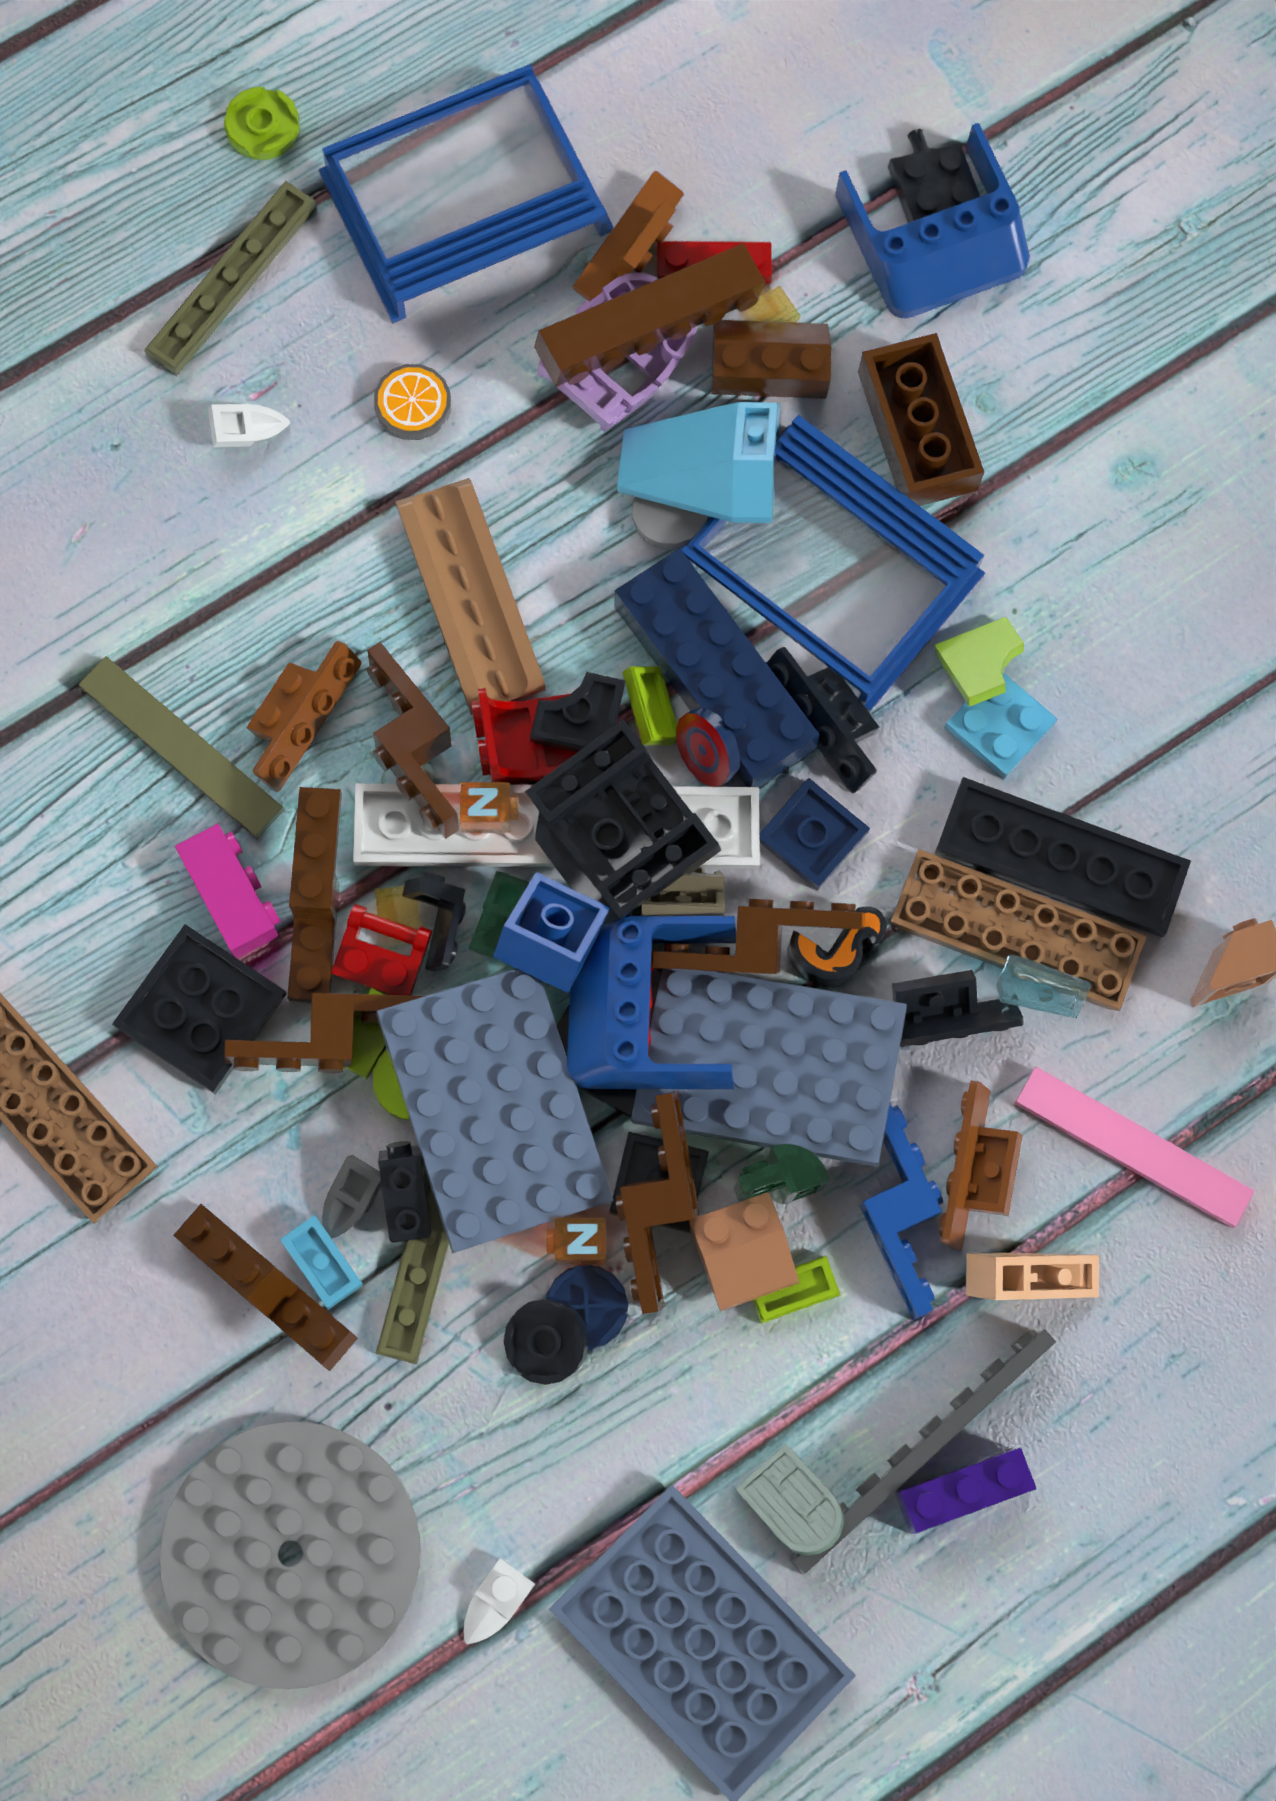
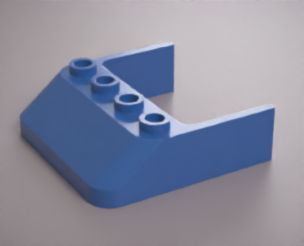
(948, 251)
(613, 1007)

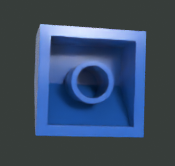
(551, 932)

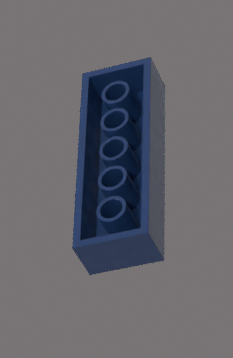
(715, 666)

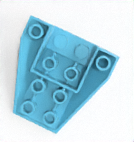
(706, 461)

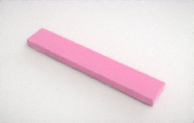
(1134, 1147)

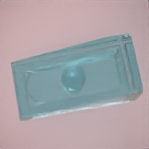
(1041, 987)

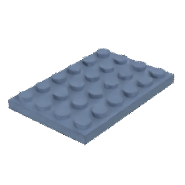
(803, 1062)
(493, 1108)
(702, 1643)

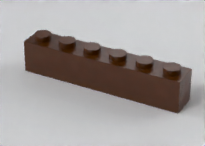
(649, 315)

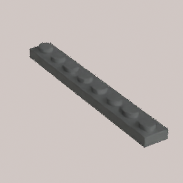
(935, 1435)

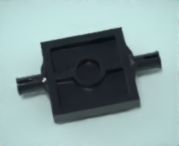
(931, 178)

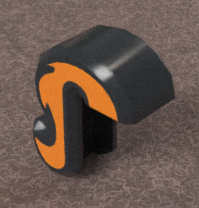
(844, 956)

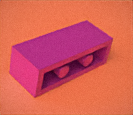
(229, 890)

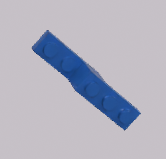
(902, 1209)

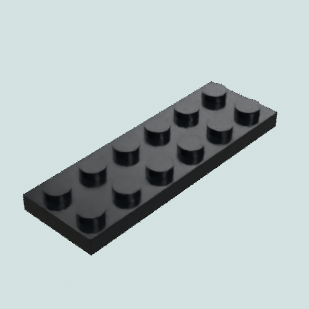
(1063, 857)

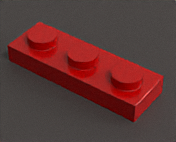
(680, 254)

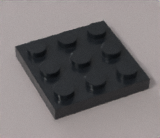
(194, 1004)

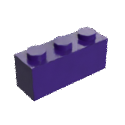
(965, 1490)

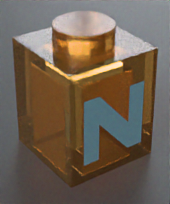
(487, 807)
(578, 1241)

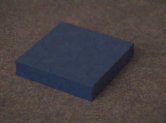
(813, 834)

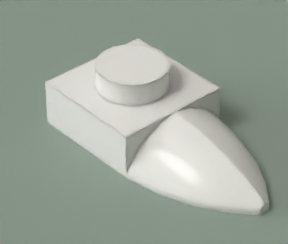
(243, 424)
(495, 1602)

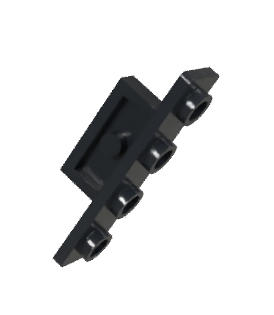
(833, 713)
(948, 1009)

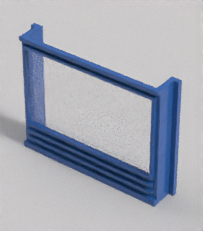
(459, 187)
(843, 564)

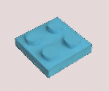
(1002, 727)

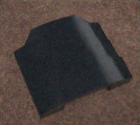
(617, 823)

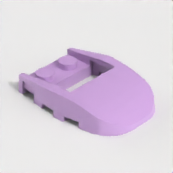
(602, 395)

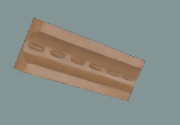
(470, 594)
(999, 919)
(64, 1121)

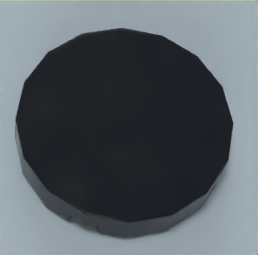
(546, 1341)

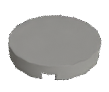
(664, 524)

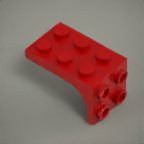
(507, 748)

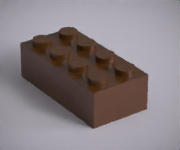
(920, 420)

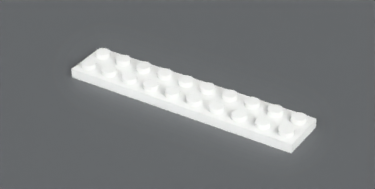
(394, 834)

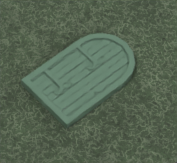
(793, 1503)

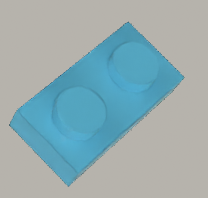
(321, 1262)

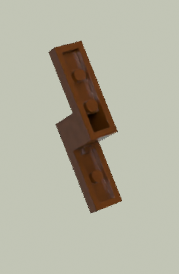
(411, 741)
(314, 892)
(759, 937)
(330, 1035)
(658, 1202)
(265, 1287)

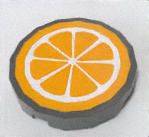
(412, 401)

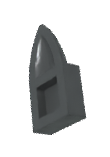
(350, 1196)

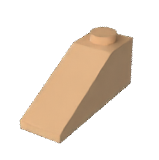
(1031, 1276)

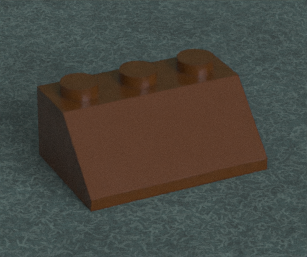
(771, 359)

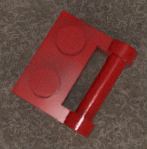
(375, 964)

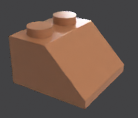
(1239, 963)
(744, 1251)

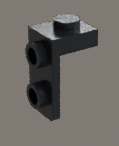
(433, 890)
(404, 1192)

